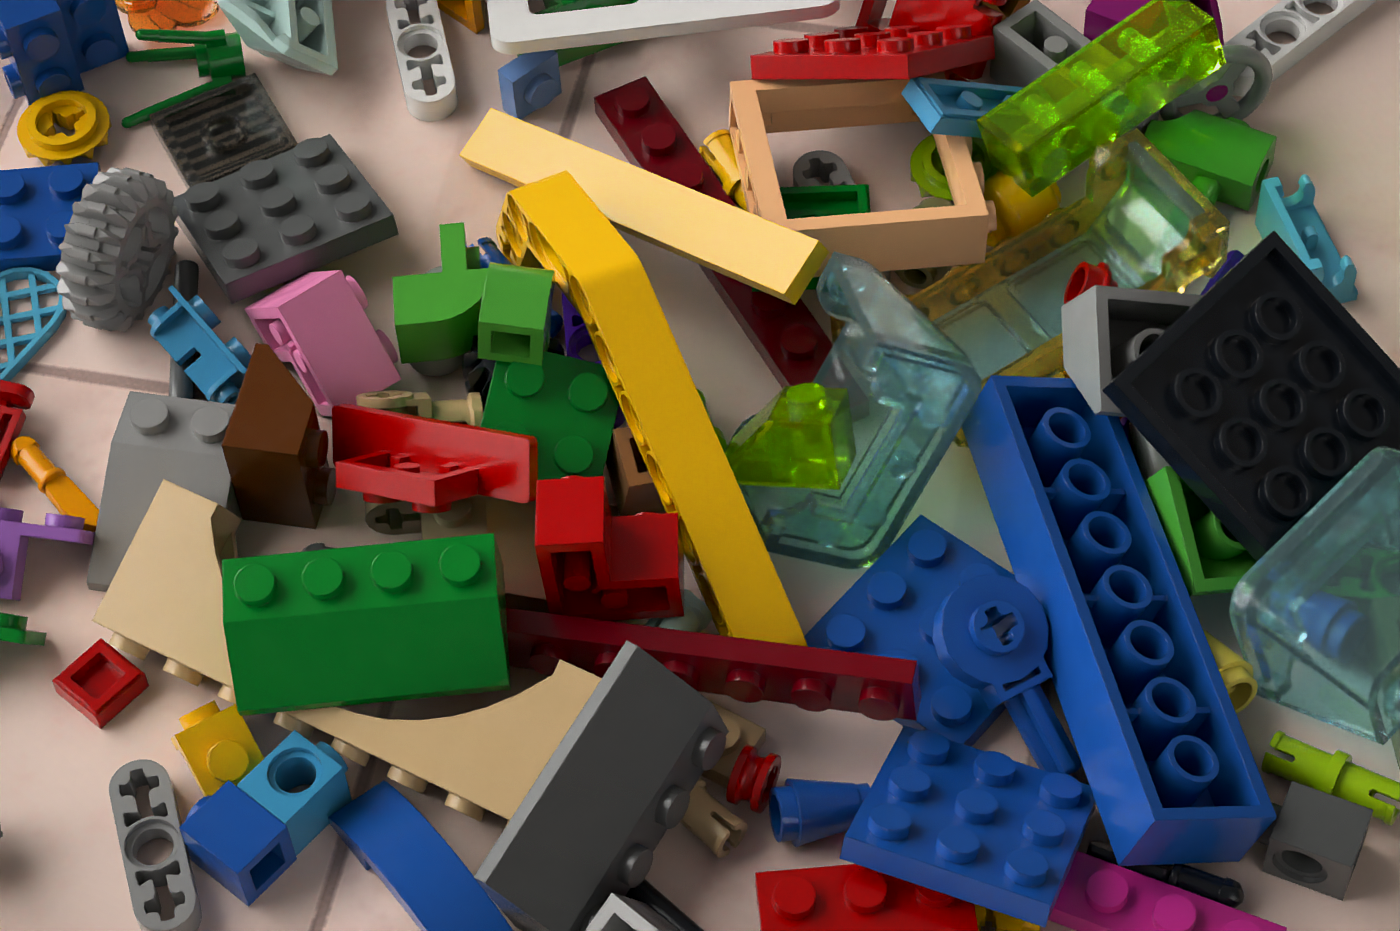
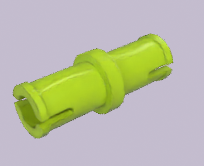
(1333, 775)

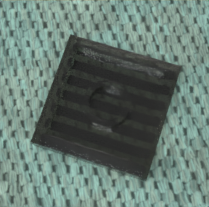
(222, 131)

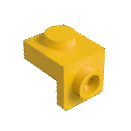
(217, 746)

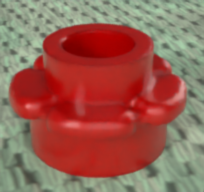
(1087, 276)

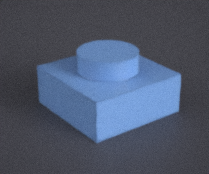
(529, 82)

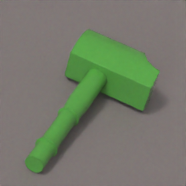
(1216, 155)

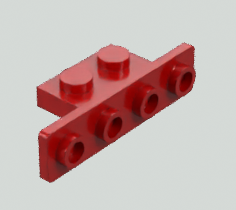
(429, 459)

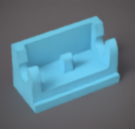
(1304, 232)

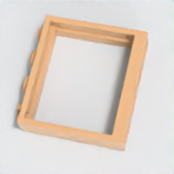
(882, 238)

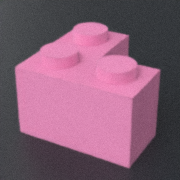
(326, 337)

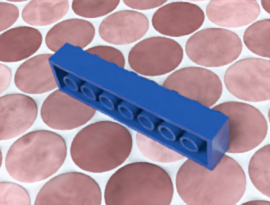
(1121, 627)

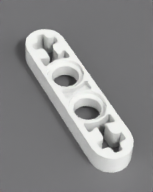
(1306, 27)

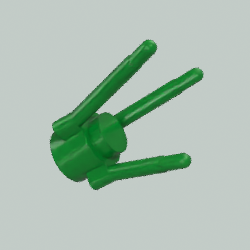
(215, 53)

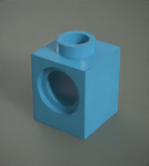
(294, 764)

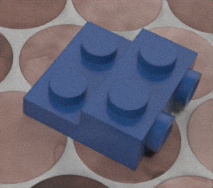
(56, 43)

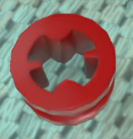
(753, 778)

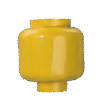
(1015, 208)

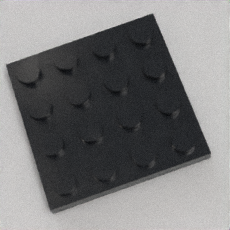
(1263, 395)

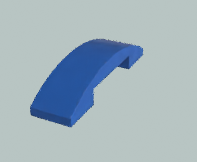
(415, 863)

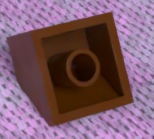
(277, 448)

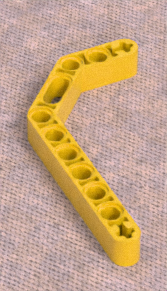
(604, 280)

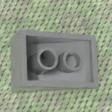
(155, 442)

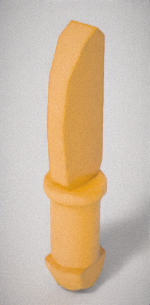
(54, 482)

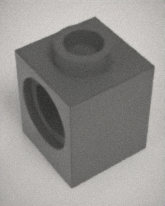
(1315, 840)

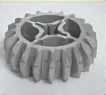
(117, 248)

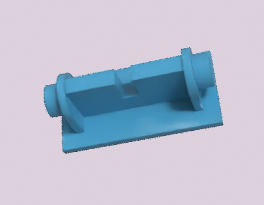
(189, 329)

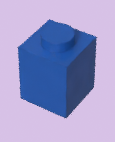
(237, 842)

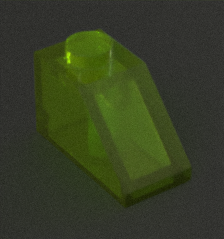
(796, 440)

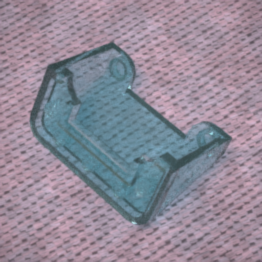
(906, 406)
(1326, 606)

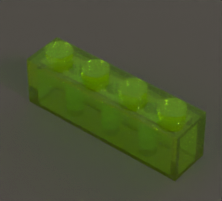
(1101, 92)

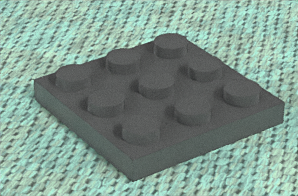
(282, 217)

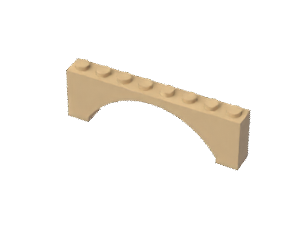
(173, 604)

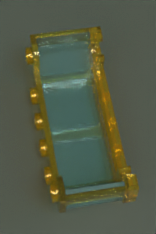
(1134, 218)

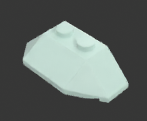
(287, 30)

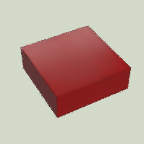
(100, 683)

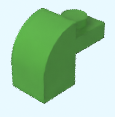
(441, 309)
(515, 314)

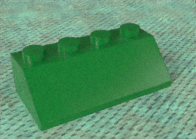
(366, 624)

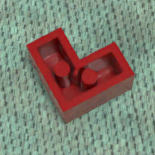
(604, 562)

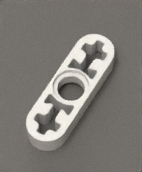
(415, 70)

